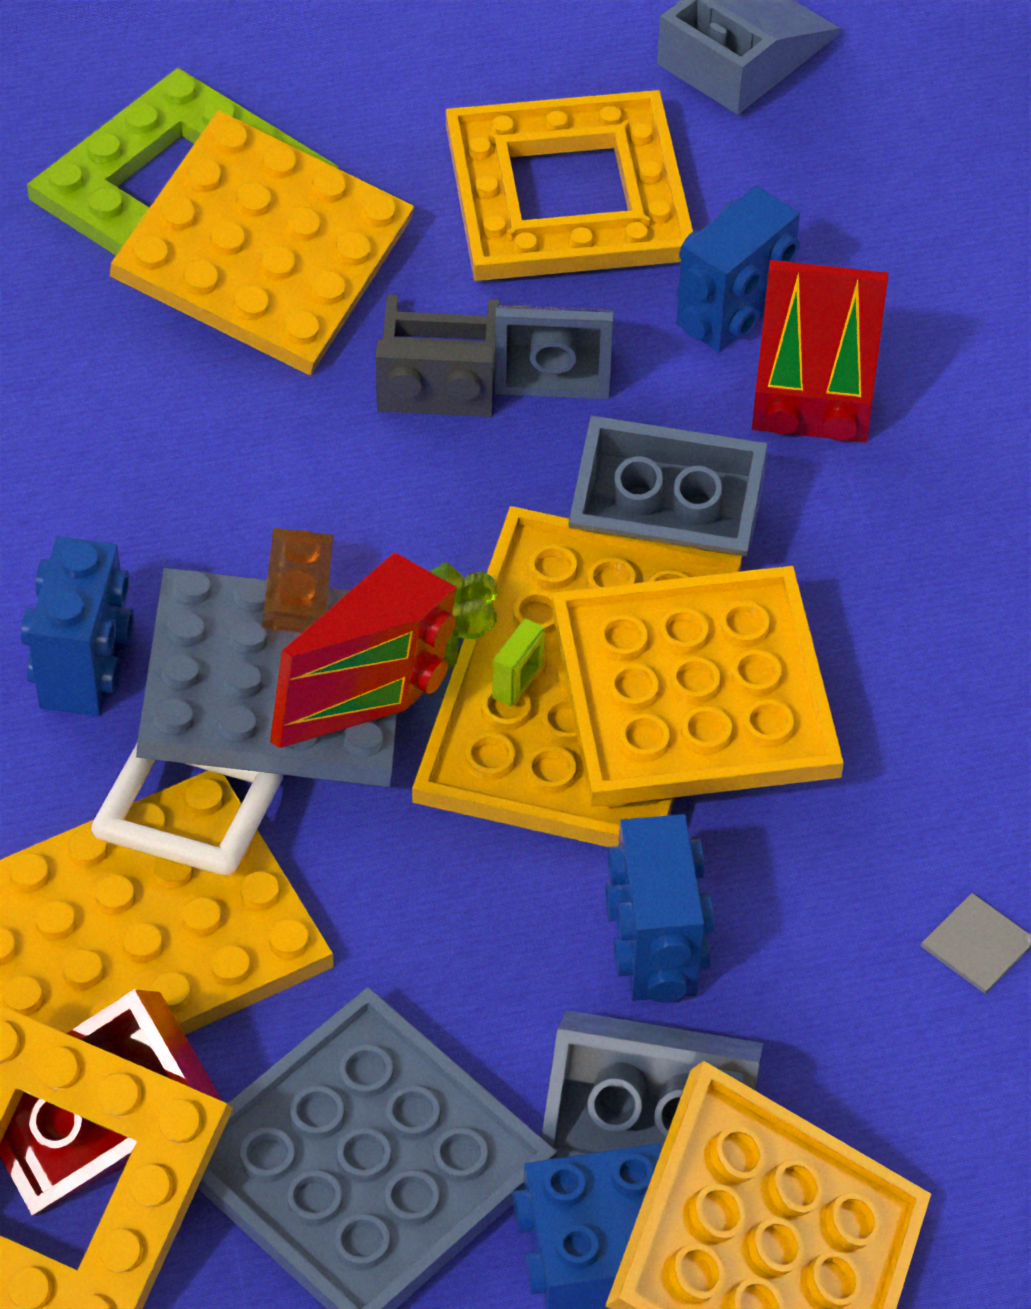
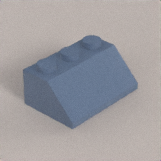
(669, 485)
(624, 1078)

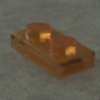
(297, 579)

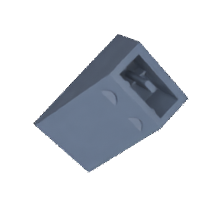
(739, 46)

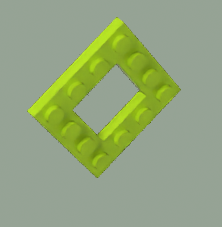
(85, 181)

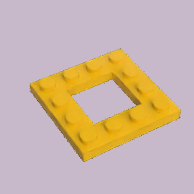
(511, 247)
(174, 1143)

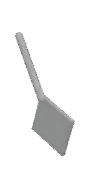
(978, 943)

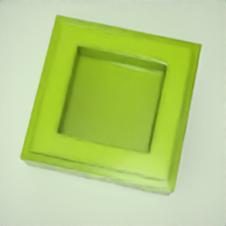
(518, 662)

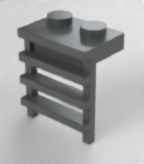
(436, 373)

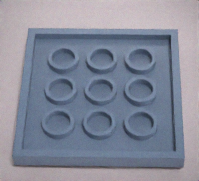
(217, 687)
(367, 1159)

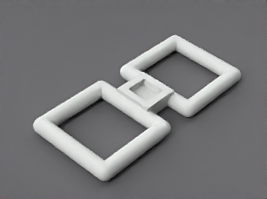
(222, 860)

